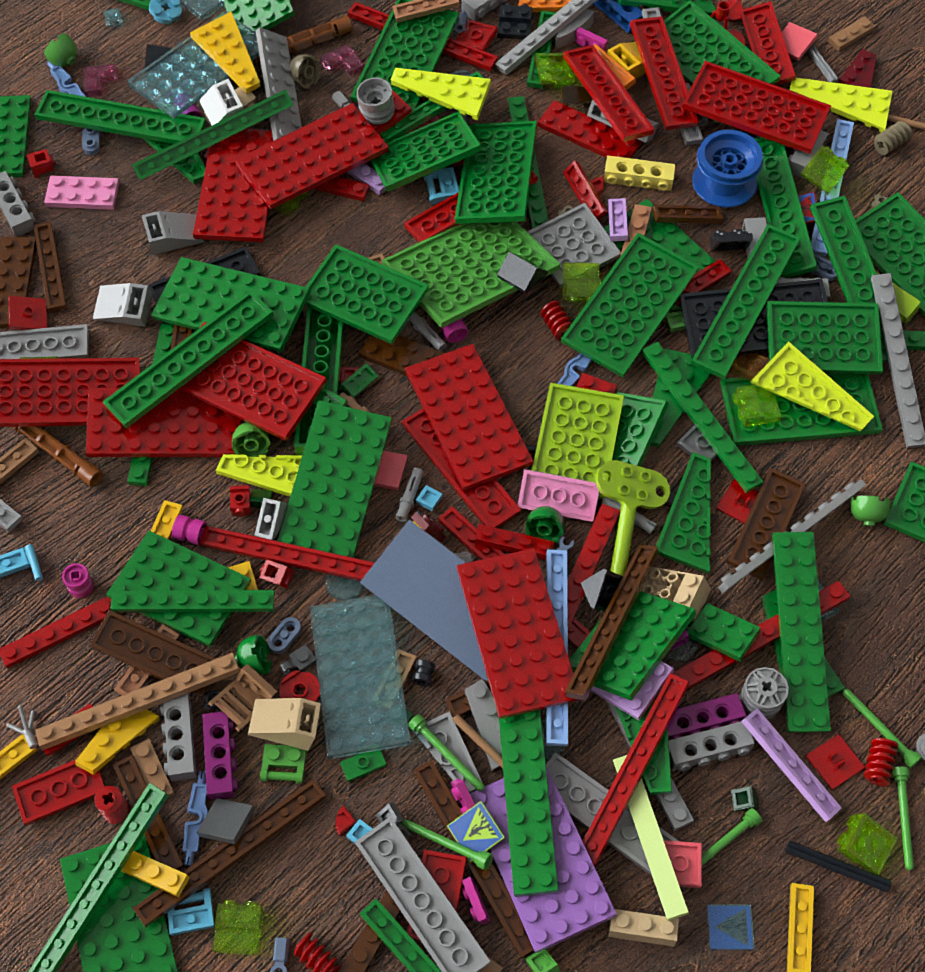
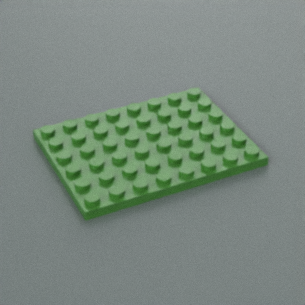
(464, 266)

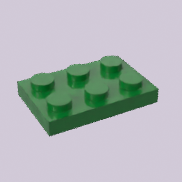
(723, 632)

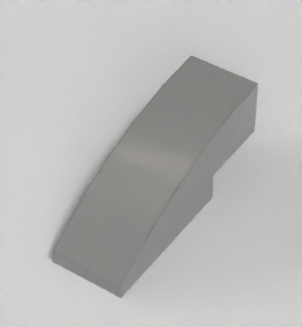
(568, 33)

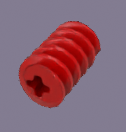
(555, 319)
(880, 760)
(112, 804)
(313, 955)

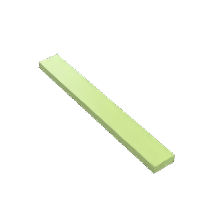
(655, 851)

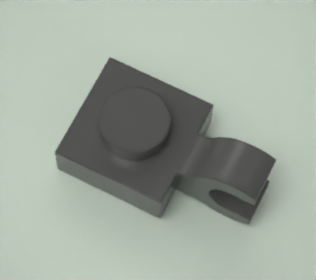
(299, 659)
(392, 811)

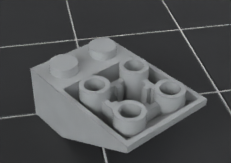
(169, 230)
(123, 304)

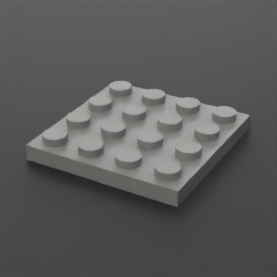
(575, 239)

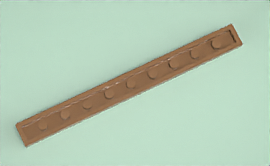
(137, 701)

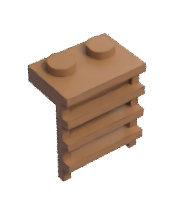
(247, 688)

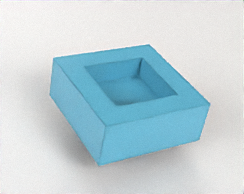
(429, 498)
(358, 831)

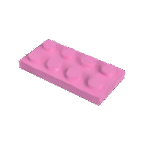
(81, 192)
(568, 495)

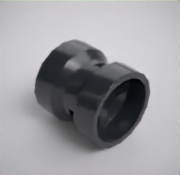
(423, 673)

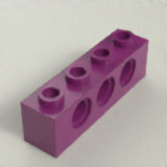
(729, 705)
(219, 788)

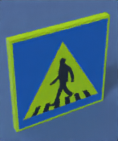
(476, 829)

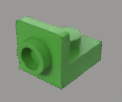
(542, 962)

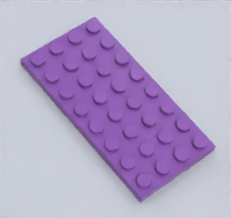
(581, 895)

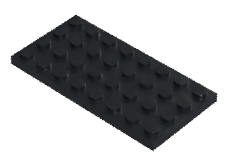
(702, 307)

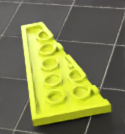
(448, 90)
(849, 101)
(801, 381)
(264, 472)

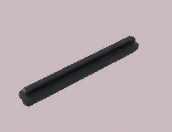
(838, 866)

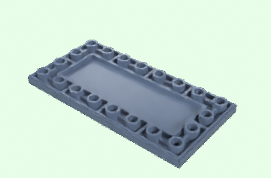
(423, 586)

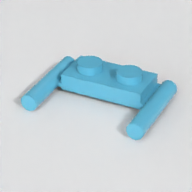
(20, 560)

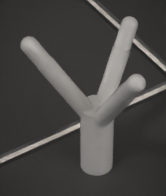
(27, 732)

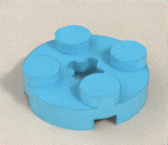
(165, 17)

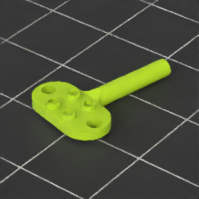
(632, 488)

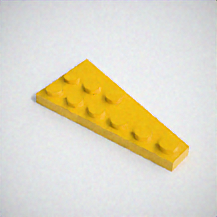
(226, 47)

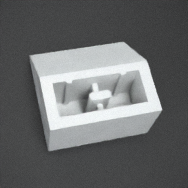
(221, 102)

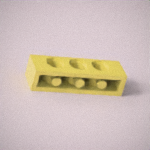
(639, 173)

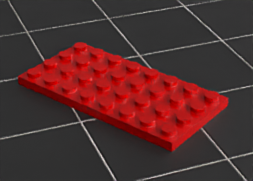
(756, 107)
(311, 155)
(228, 202)
(258, 388)
(56, 389)
(468, 417)
(171, 429)
(516, 632)

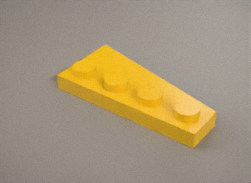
(112, 739)

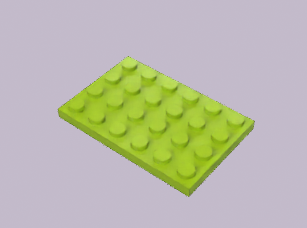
(577, 432)

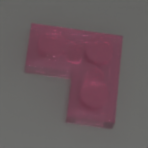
(343, 57)
(96, 75)

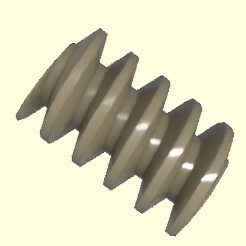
(892, 137)

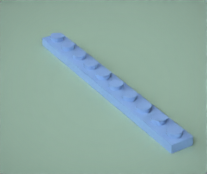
(840, 147)
(557, 589)

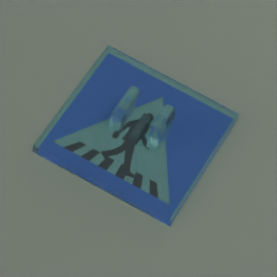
(730, 926)

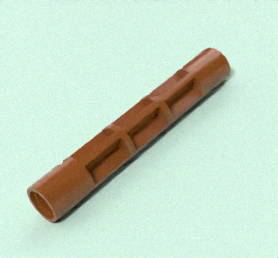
(316, 35)
(81, 467)

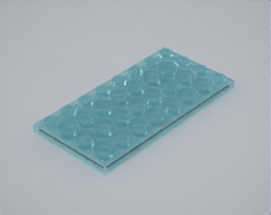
(185, 74)
(359, 676)

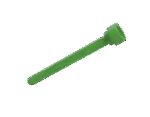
(418, 724)
(911, 758)
(901, 776)
(750, 819)
(481, 859)

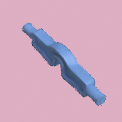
(63, 80)
(570, 377)
(196, 806)

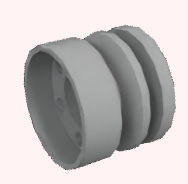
(375, 100)
(768, 701)

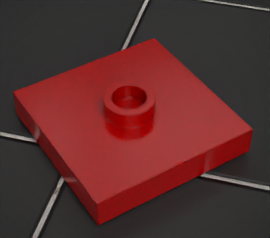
(478, 35)
(27, 313)

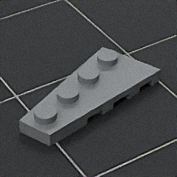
(485, 716)
(448, 733)

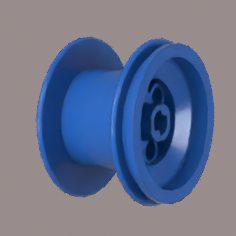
(727, 168)

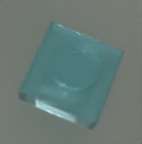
(112, 17)

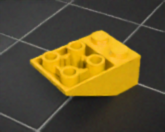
(628, 57)

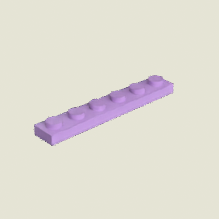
(791, 765)

